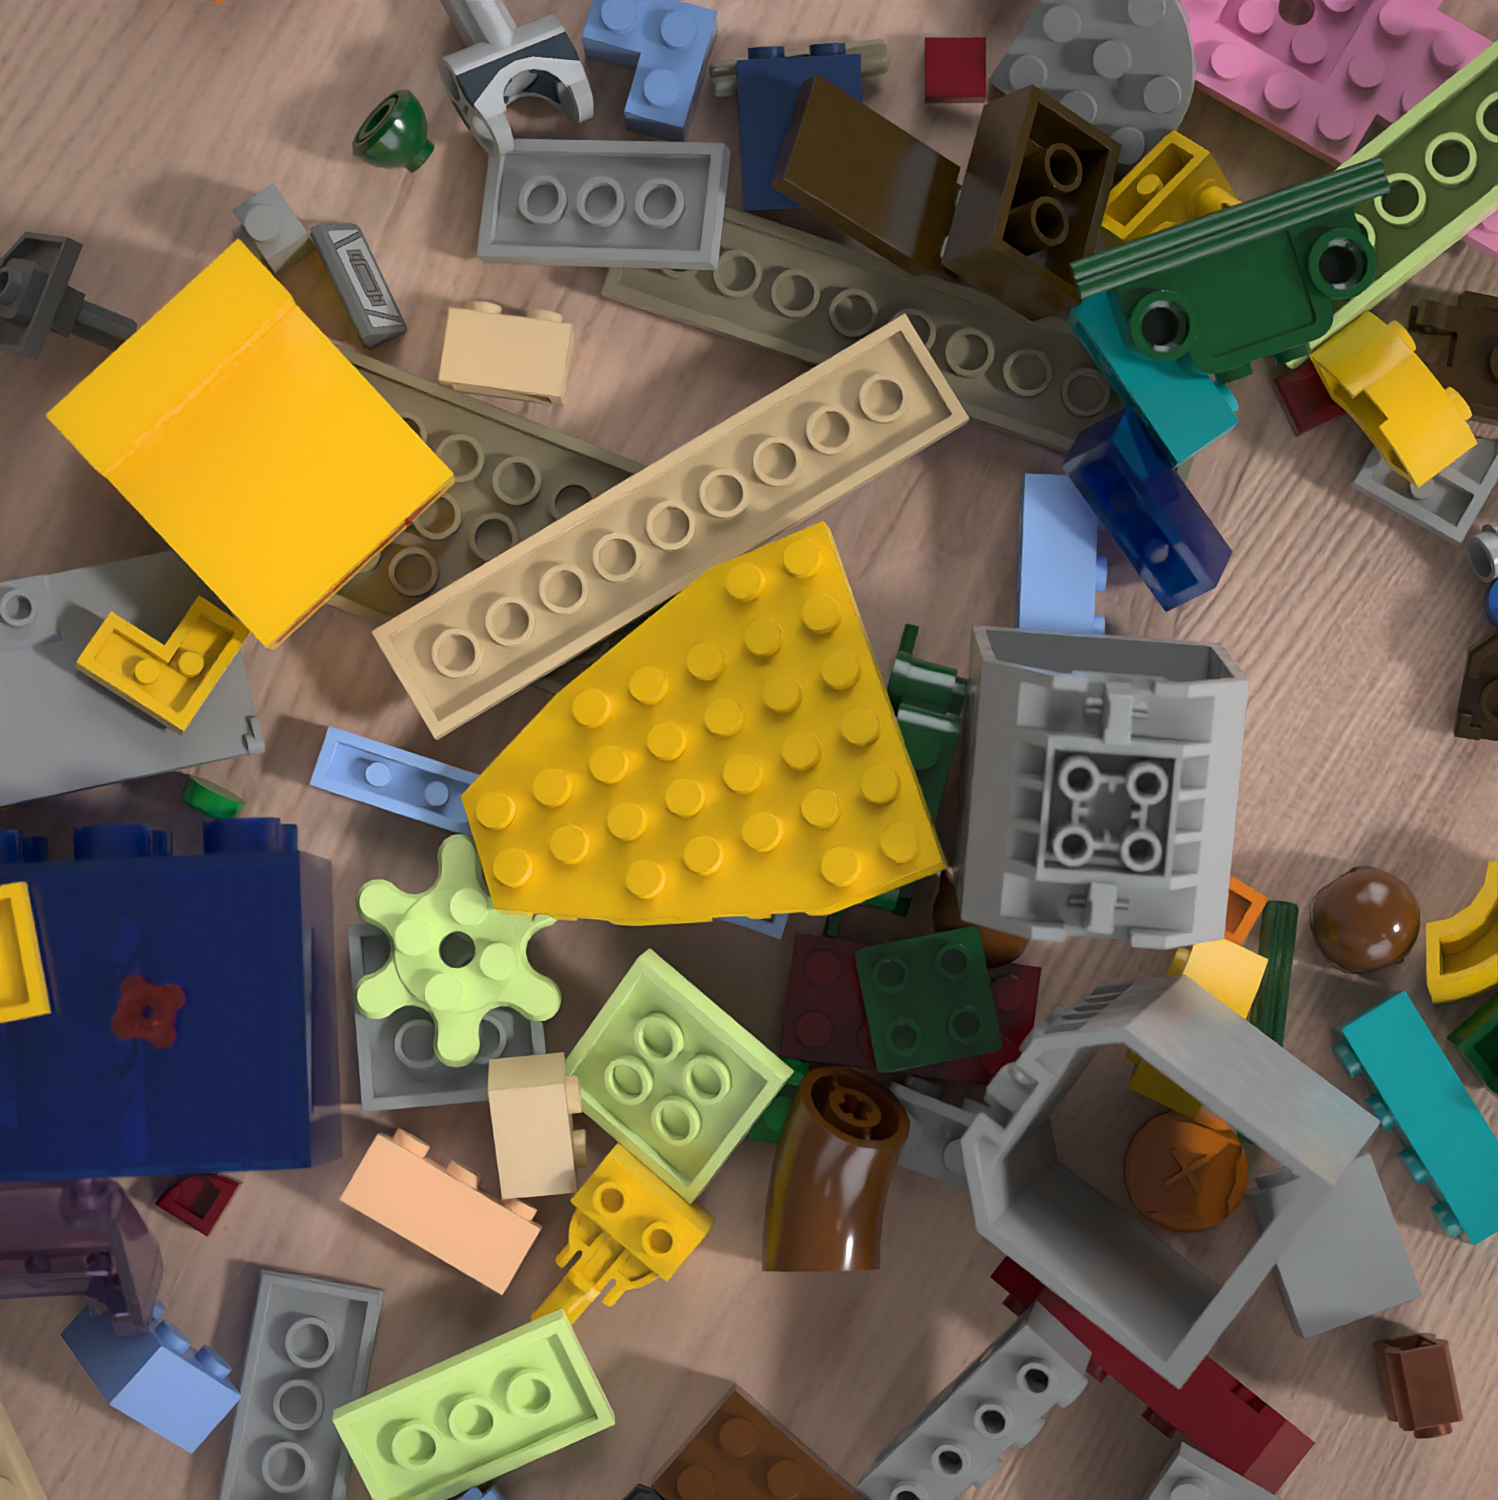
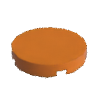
(1185, 1171)

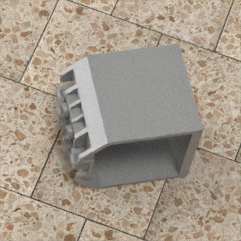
(1098, 786)
(1089, 1245)

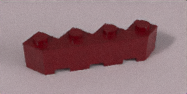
(1207, 1409)

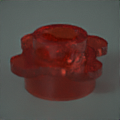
(135, 997)

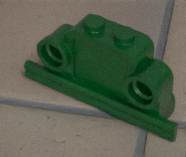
(1241, 277)
(928, 712)

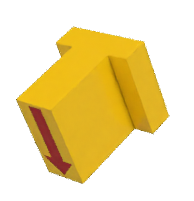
(252, 446)

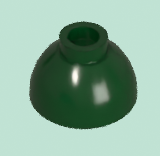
(394, 134)

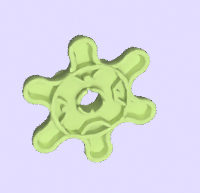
(420, 977)

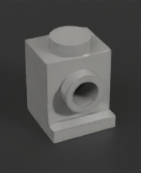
(272, 231)

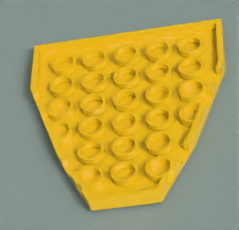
(713, 762)

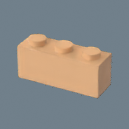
(443, 1209)

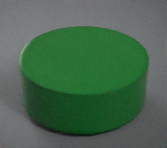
(211, 799)

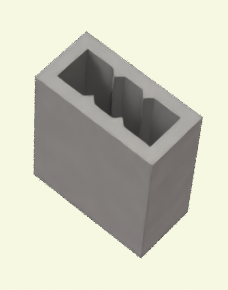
(1344, 1257)

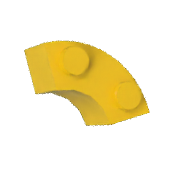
(1394, 397)
(1465, 947)
(1226, 973)

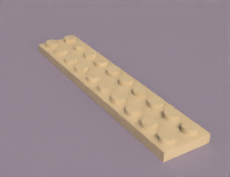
(670, 526)

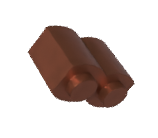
(1418, 1384)

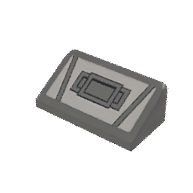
(359, 283)

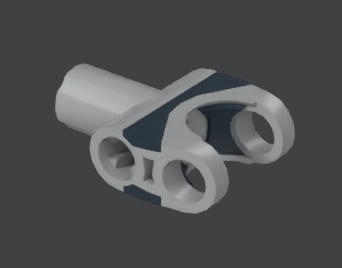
(507, 65)

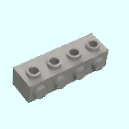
(982, 1413)

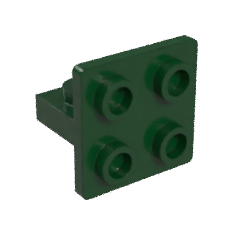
(928, 999)

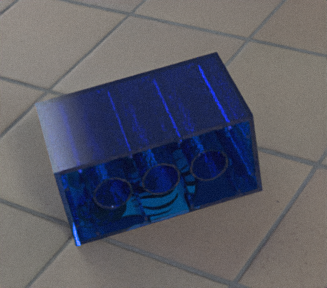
(258, 1031)

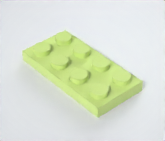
(476, 1414)

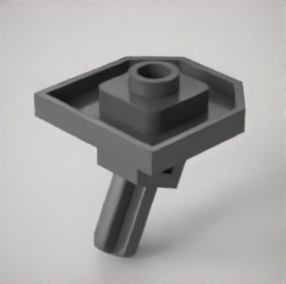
(40, 301)

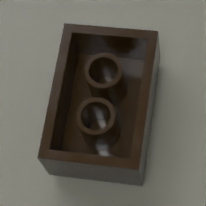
(1030, 202)

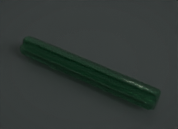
(1272, 996)

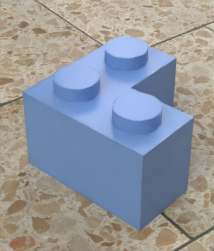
(667, 48)
(155, 1375)

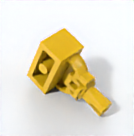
(627, 1231)

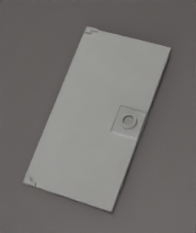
(69, 730)

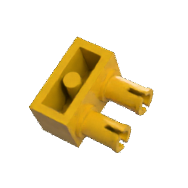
(1164, 190)

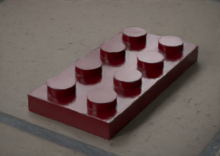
(830, 1025)

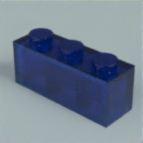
(1147, 509)

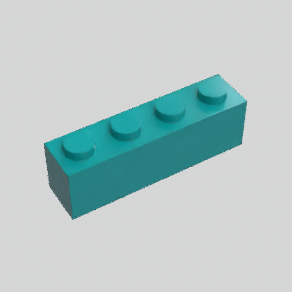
(1428, 1111)

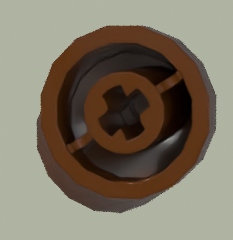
(832, 1174)

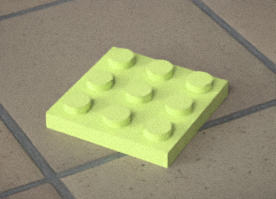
(673, 1075)

